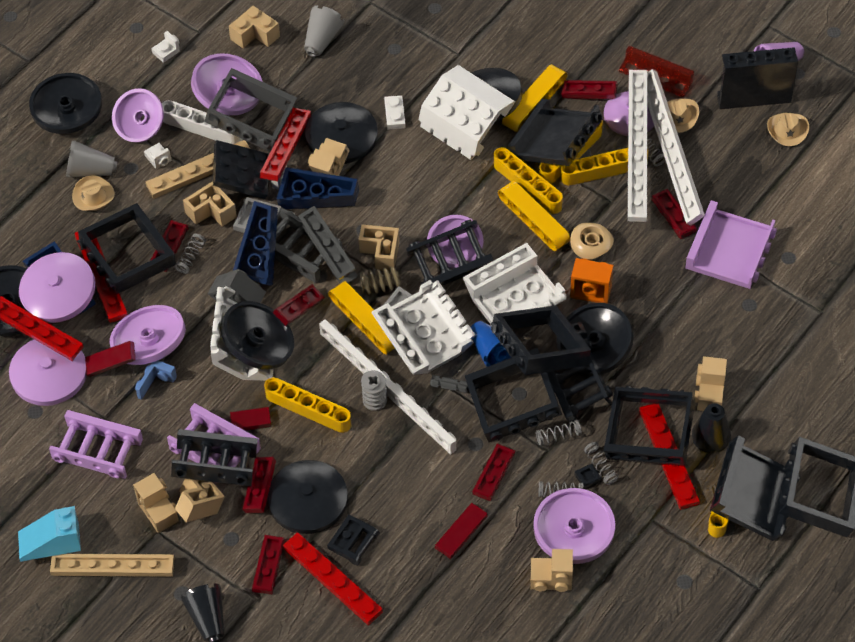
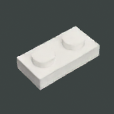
(394, 112)

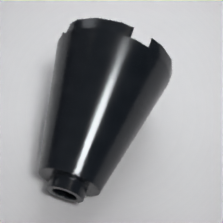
(712, 429)
(206, 610)

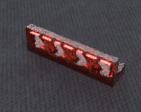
(673, 72)

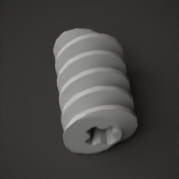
(374, 390)

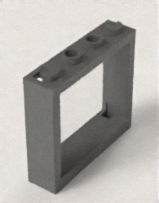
(259, 91)

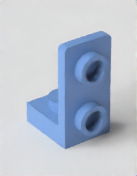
(160, 369)

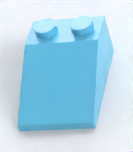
(50, 535)

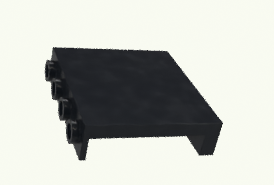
(757, 78)
(554, 134)
(750, 490)

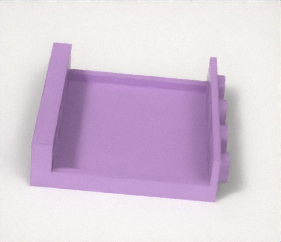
(730, 247)

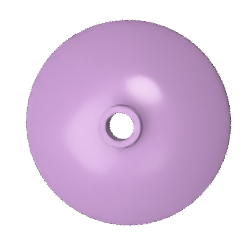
(128, 114)
(617, 114)
(448, 223)

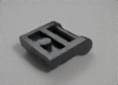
(348, 535)

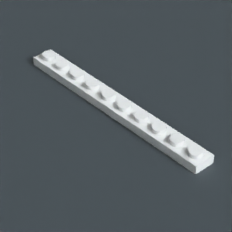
(637, 146)
(673, 150)
(394, 390)

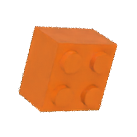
(591, 281)

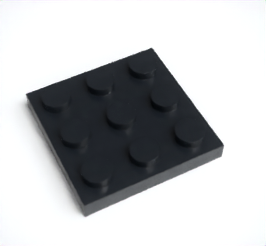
(239, 169)

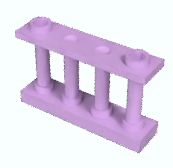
(215, 425)
(95, 426)

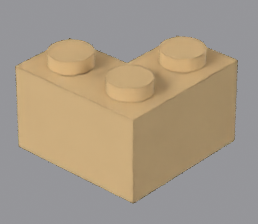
(254, 25)
(329, 157)
(210, 202)
(382, 243)
(710, 381)
(198, 499)
(155, 503)
(553, 572)

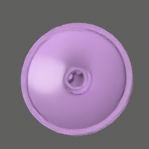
(209, 77)
(57, 287)
(154, 331)
(44, 375)
(574, 521)

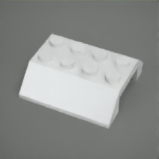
(463, 110)
(512, 284)
(425, 328)
(220, 353)

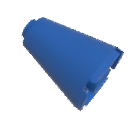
(488, 344)

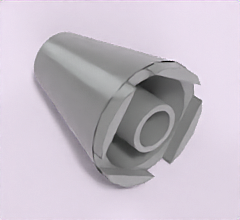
(321, 29)
(88, 161)

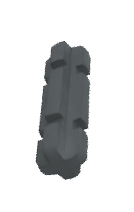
(449, 383)

